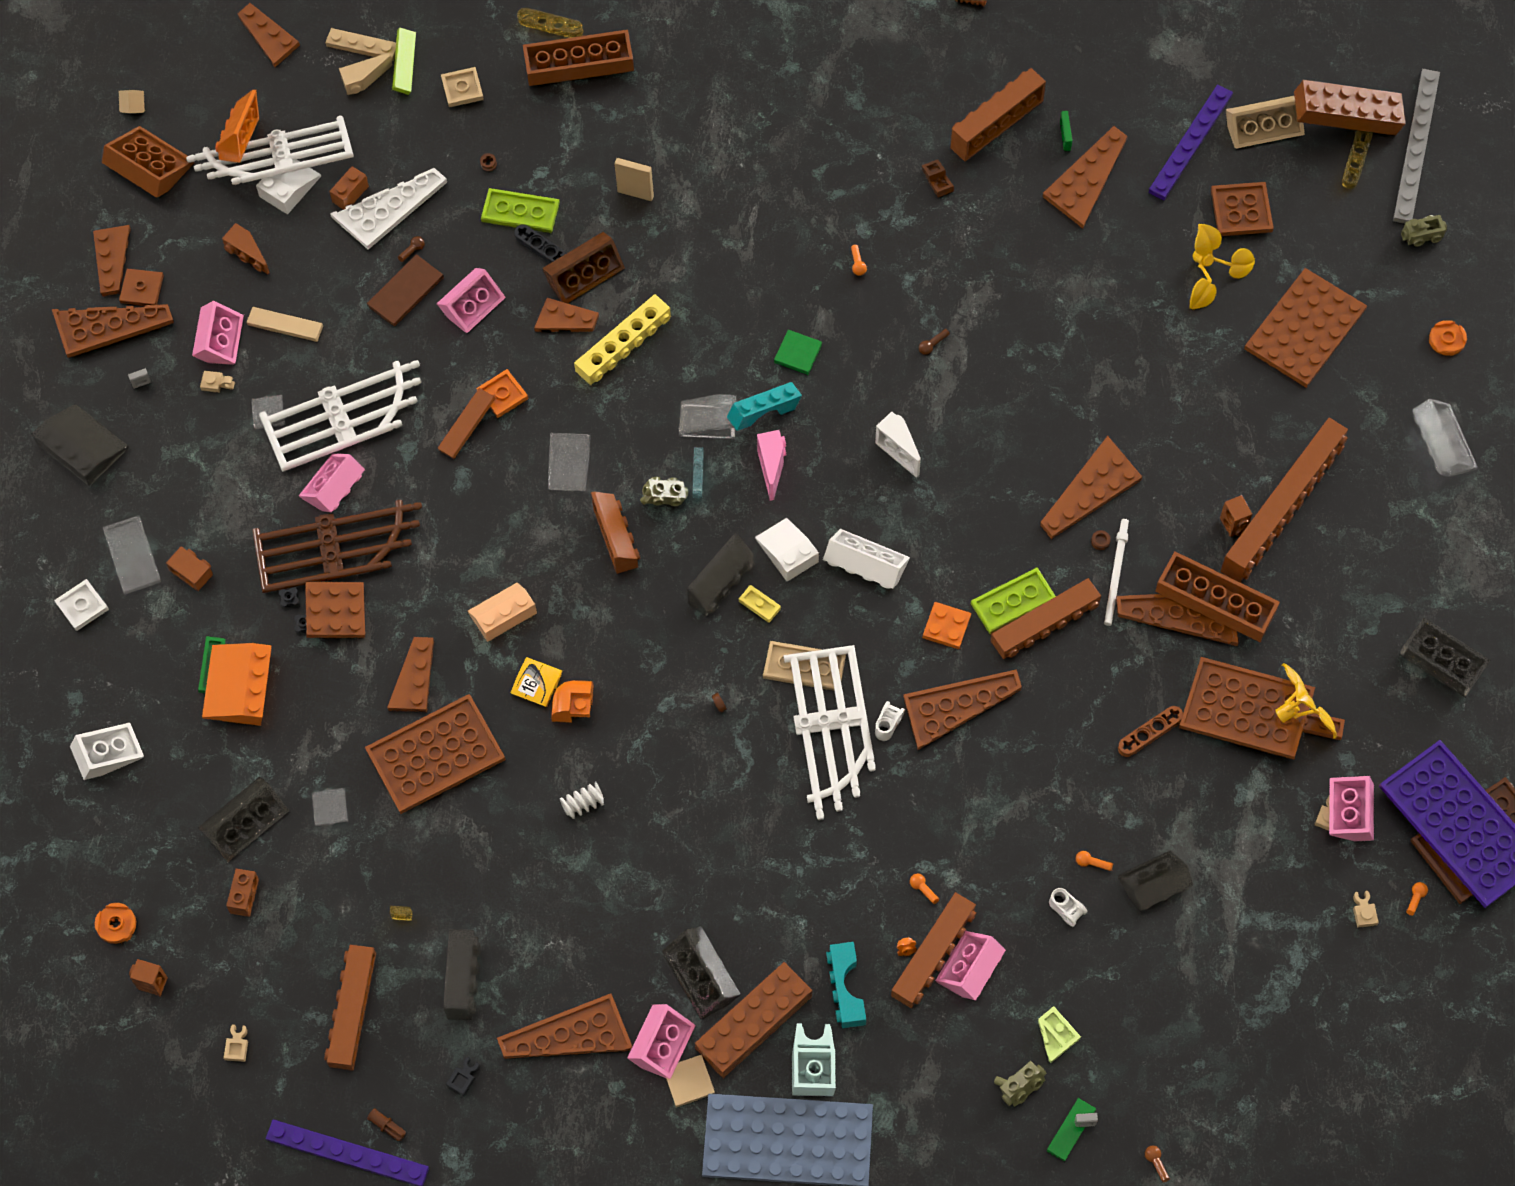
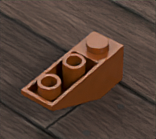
(242, 244)

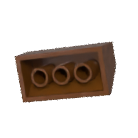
(584, 267)

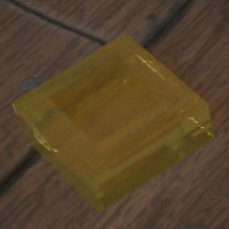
(401, 913)

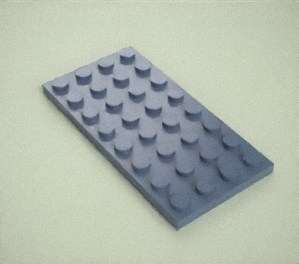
(787, 1140)

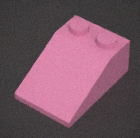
(771, 452)

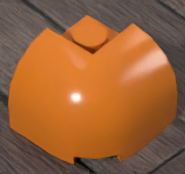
(572, 700)

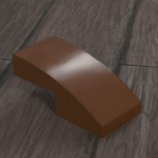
(937, 178)

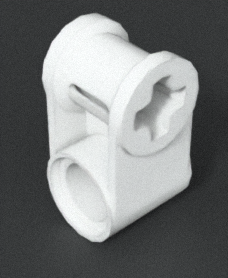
(889, 718)
(1068, 907)

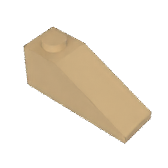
(364, 73)

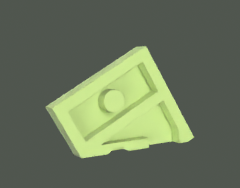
(1056, 1033)

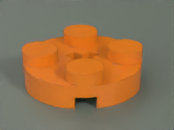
(123, 931)

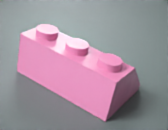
(471, 299)
(217, 334)
(332, 482)
(1352, 808)
(971, 964)
(661, 1041)

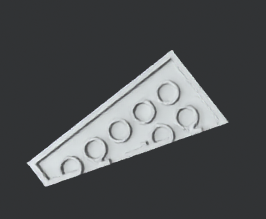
(386, 209)

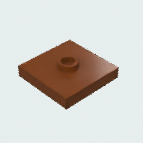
(141, 287)

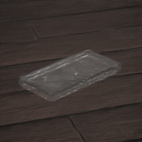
(131, 554)

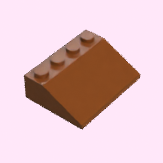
(146, 161)

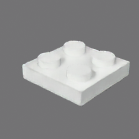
(81, 605)

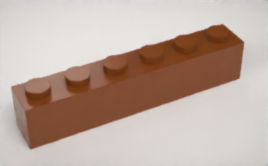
(1046, 618)
(933, 950)
(351, 1007)

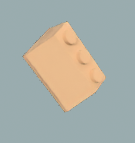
(503, 611)

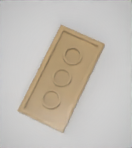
(777, 670)

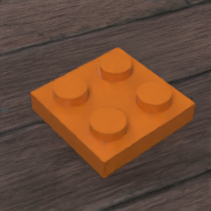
(506, 391)
(946, 625)

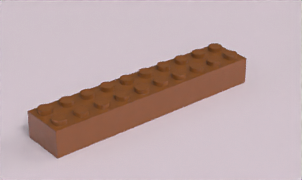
(1284, 501)

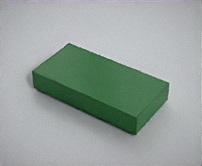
(1065, 131)

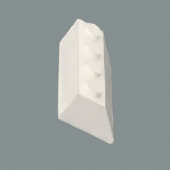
(865, 558)

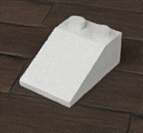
(288, 188)
(896, 440)
(788, 549)
(105, 750)

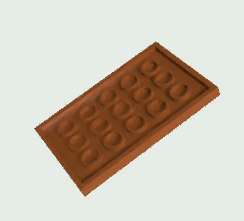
(1305, 327)
(1241, 708)
(435, 753)

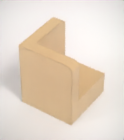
(131, 101)

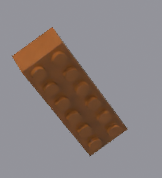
(578, 57)
(1349, 107)
(997, 114)
(1217, 596)
(753, 1020)

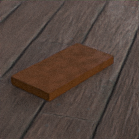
(405, 290)

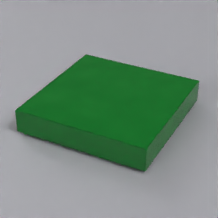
(798, 352)

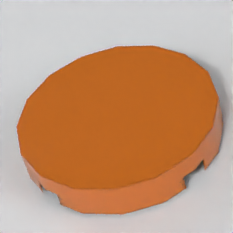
(1447, 338)

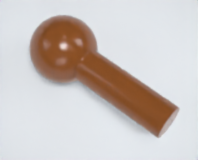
(1153, 1155)

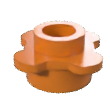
(906, 947)

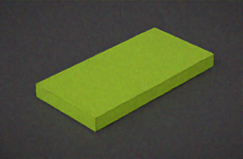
(518, 209)
(1012, 600)

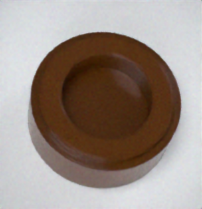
(1100, 540)
(718, 702)

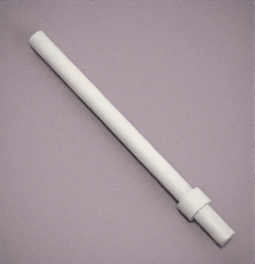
(1122, 538)

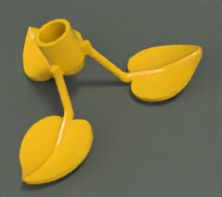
(1207, 240)
(1290, 708)

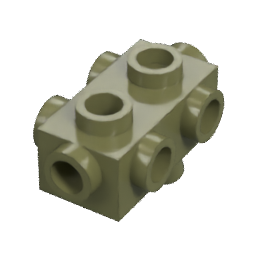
(1423, 230)
(664, 492)
(1021, 1084)

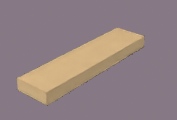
(284, 324)

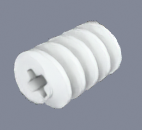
(582, 801)

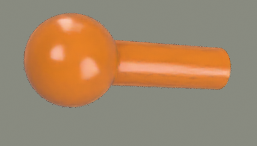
(859, 267)
(1084, 859)
(918, 881)
(1419, 891)

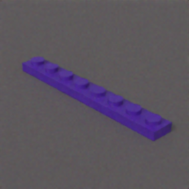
(1190, 142)
(347, 1153)

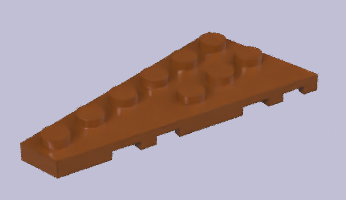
(946, 707)

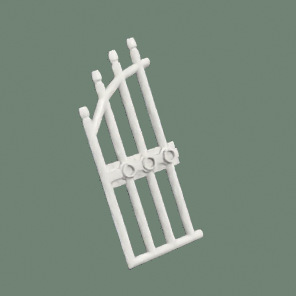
(281, 154)
(337, 415)
(830, 720)

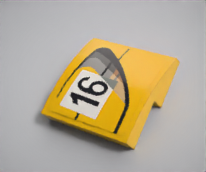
(536, 682)

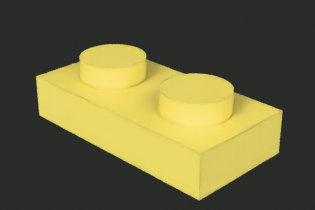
(759, 603)

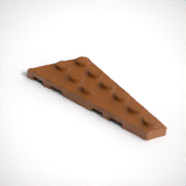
(1082, 183)
(102, 326)
(1098, 482)
(1171, 615)
(581, 1030)

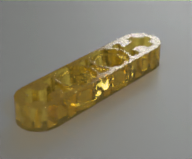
(548, 26)
(1356, 157)

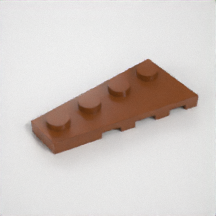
(273, 39)
(110, 256)
(414, 680)

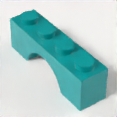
(747, 411)
(851, 1009)

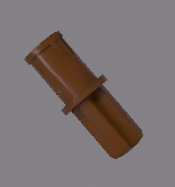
(386, 1124)

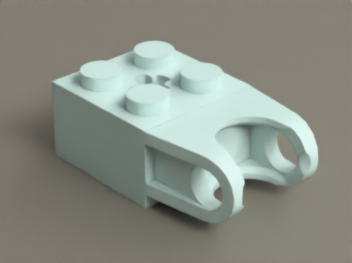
(815, 1056)

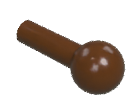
(416, 243)
(926, 346)

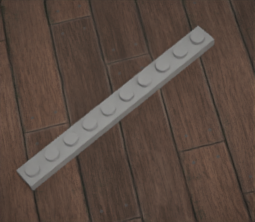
(1416, 146)

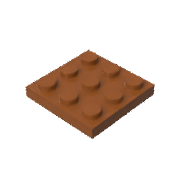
(1242, 208)
(335, 610)

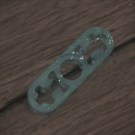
(698, 465)

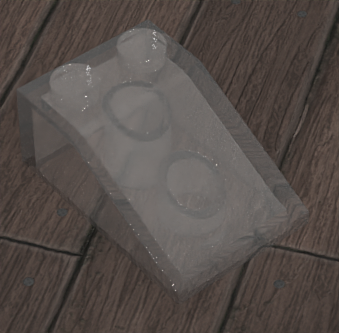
(707, 417)
(568, 461)

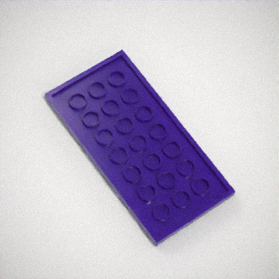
(1457, 820)

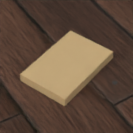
(634, 179)

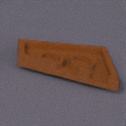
(564, 316)

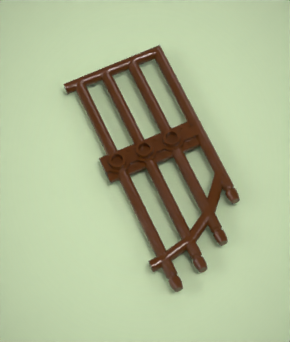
(329, 546)

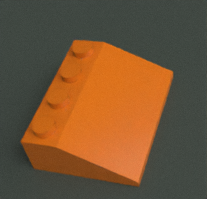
(237, 683)

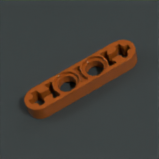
(1150, 731)

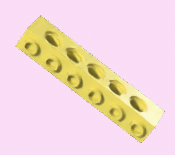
(652, 307)

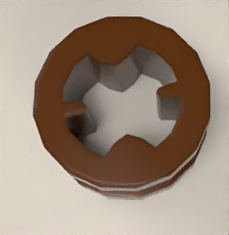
(483, 160)

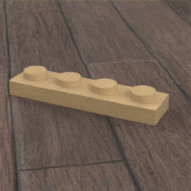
(360, 43)

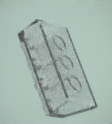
(1444, 438)

